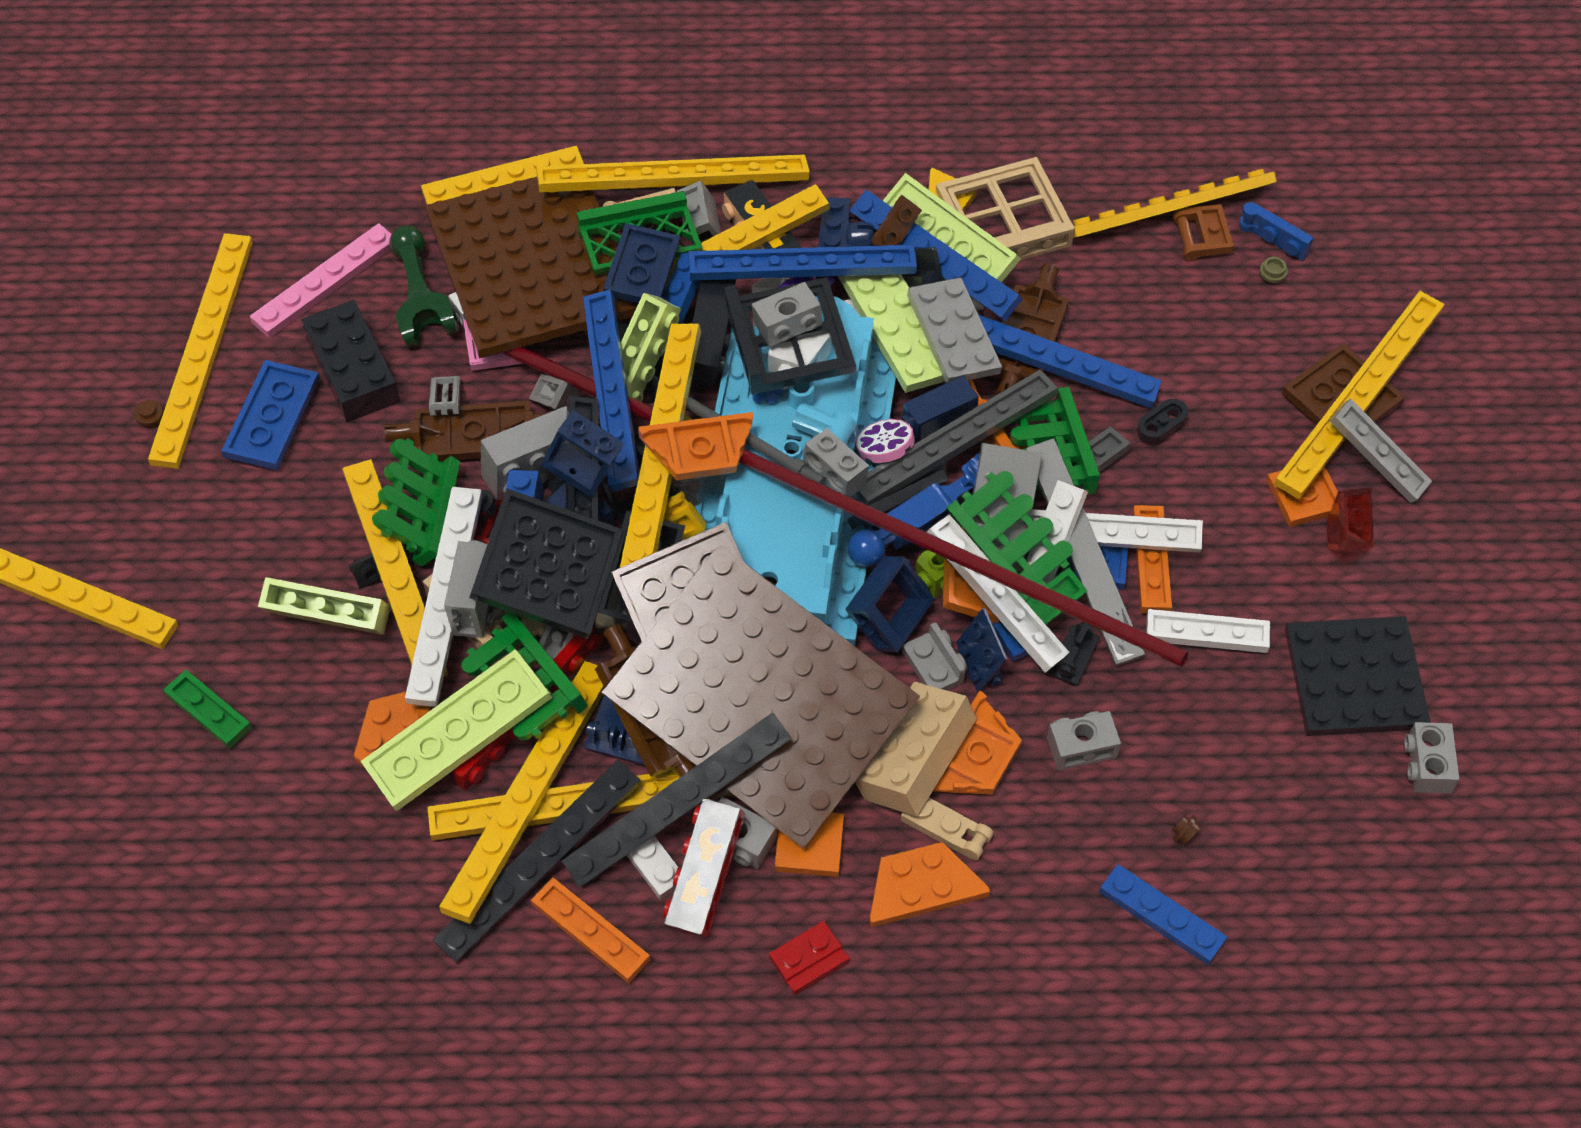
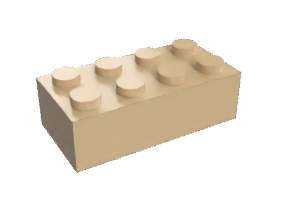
(918, 750)

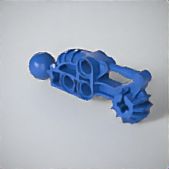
(921, 511)

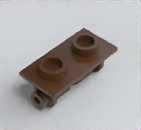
(896, 223)

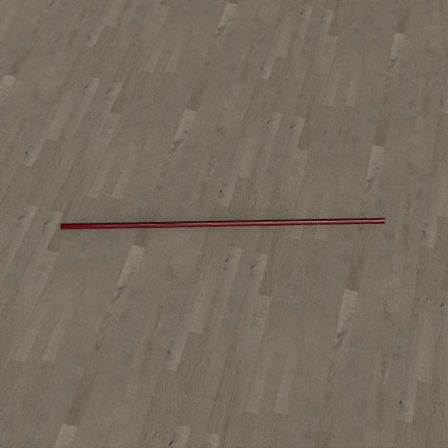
(897, 527)

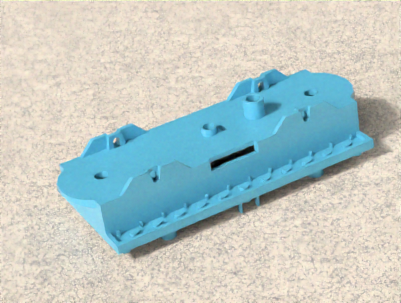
(780, 527)

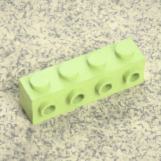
(646, 341)

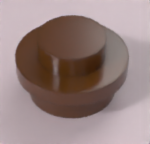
(148, 413)
(1185, 829)

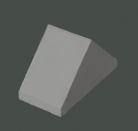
(552, 392)

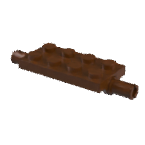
(1038, 314)
(460, 433)
(654, 752)

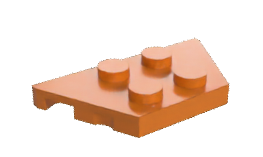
(699, 445)
(385, 720)
(983, 753)
(922, 883)

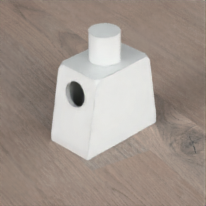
(813, 350)

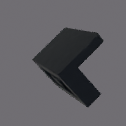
(927, 270)

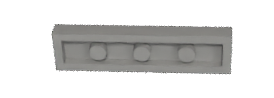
(1380, 450)

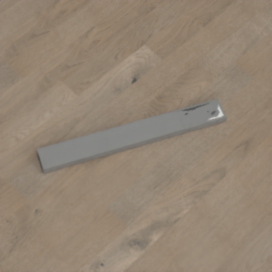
(1087, 557)

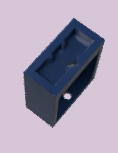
(939, 407)
(562, 457)
(862, 608)

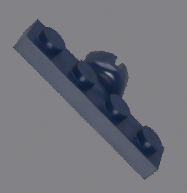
(838, 232)

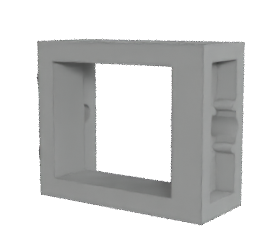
(464, 614)

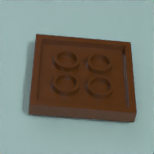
(1324, 381)

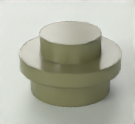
(1273, 269)

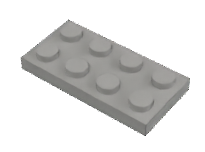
(954, 330)

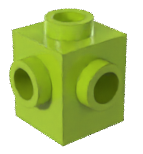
(931, 570)

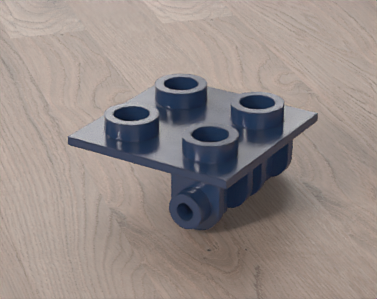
(982, 652)
(609, 735)

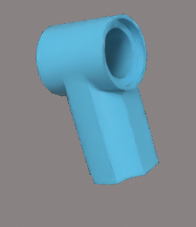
(813, 421)

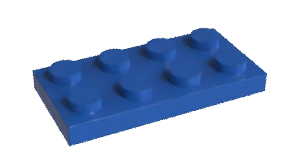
(270, 415)

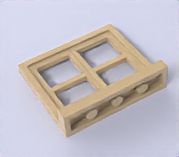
(1024, 242)

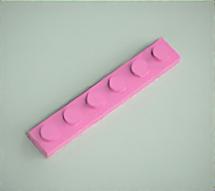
(322, 281)

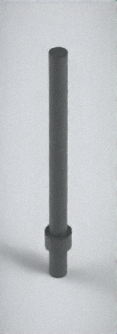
(796, 465)

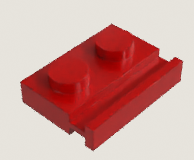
(809, 958)

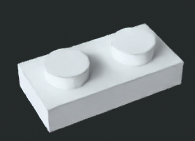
(655, 867)

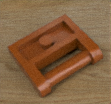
(1211, 228)

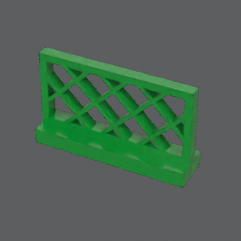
(640, 212)

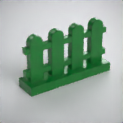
(1069, 429)
(433, 498)
(997, 525)
(533, 654)

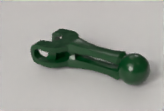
(422, 305)

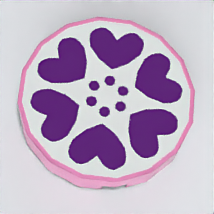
(885, 440)

